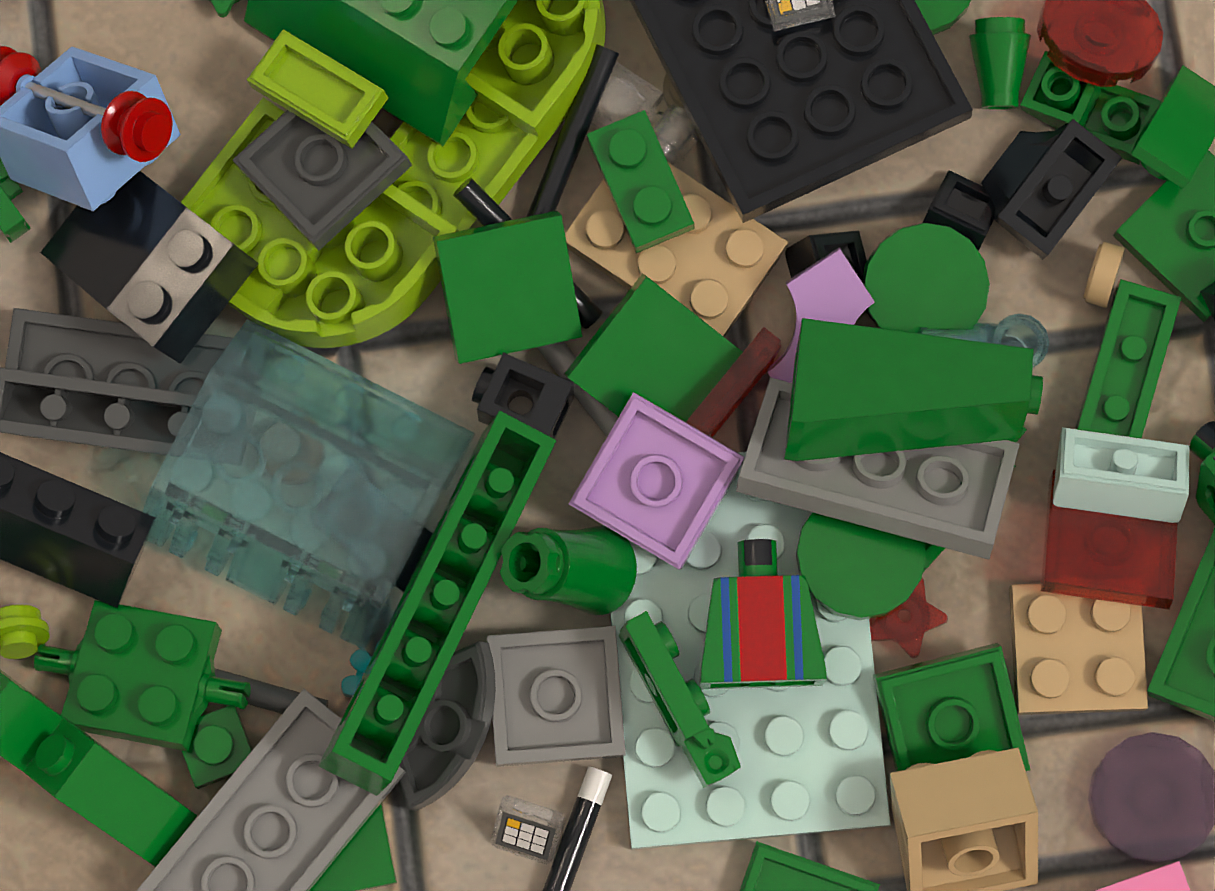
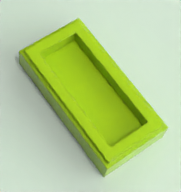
(317, 89)

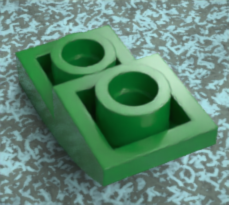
(1109, 113)
(1179, 129)

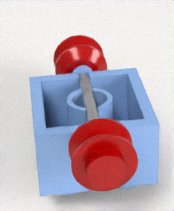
(79, 124)

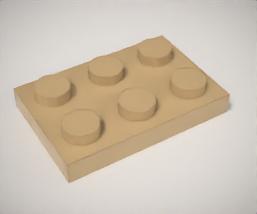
(705, 269)

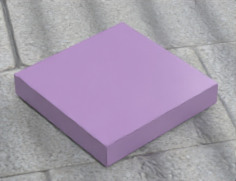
(657, 481)

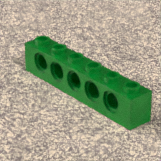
(437, 604)

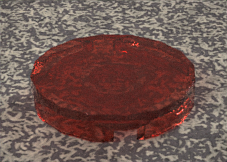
(1101, 38)

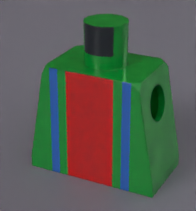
(761, 627)

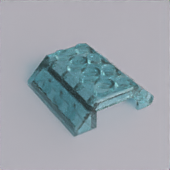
(304, 479)

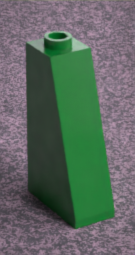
(903, 391)

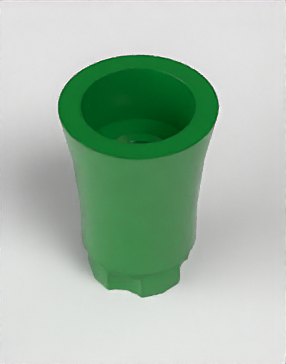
(576, 568)

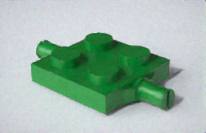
(142, 675)

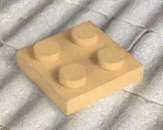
(1076, 653)

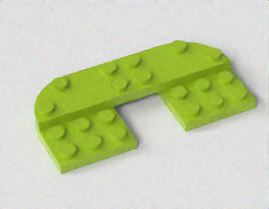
(386, 256)

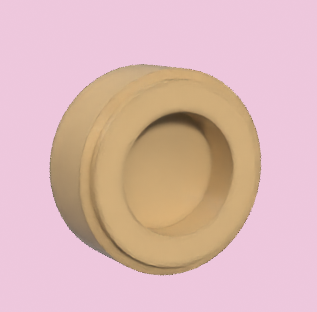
(1103, 274)

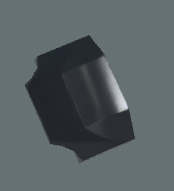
(1047, 183)

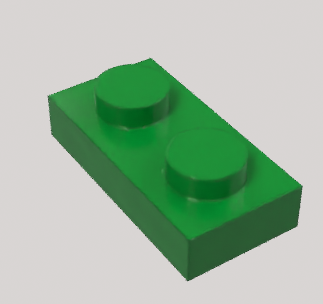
(640, 181)

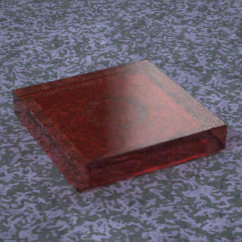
(1108, 556)

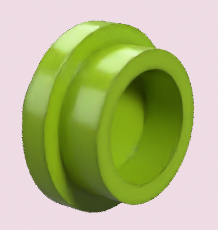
(21, 631)

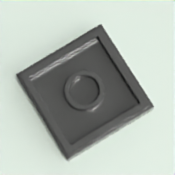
(318, 178)

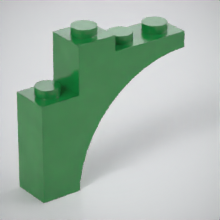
(88, 775)

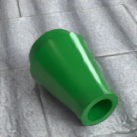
(999, 60)

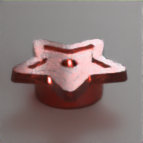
(909, 633)

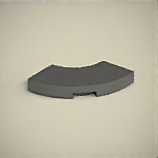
(451, 727)

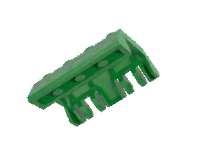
(404, 46)

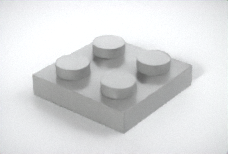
(557, 696)

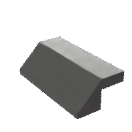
(97, 383)

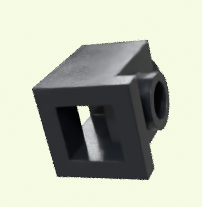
(516, 378)

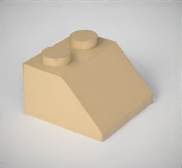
(966, 823)

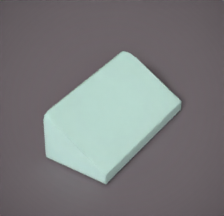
(1121, 475)

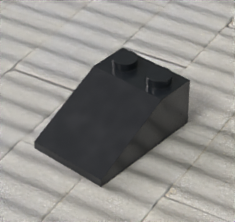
(151, 264)

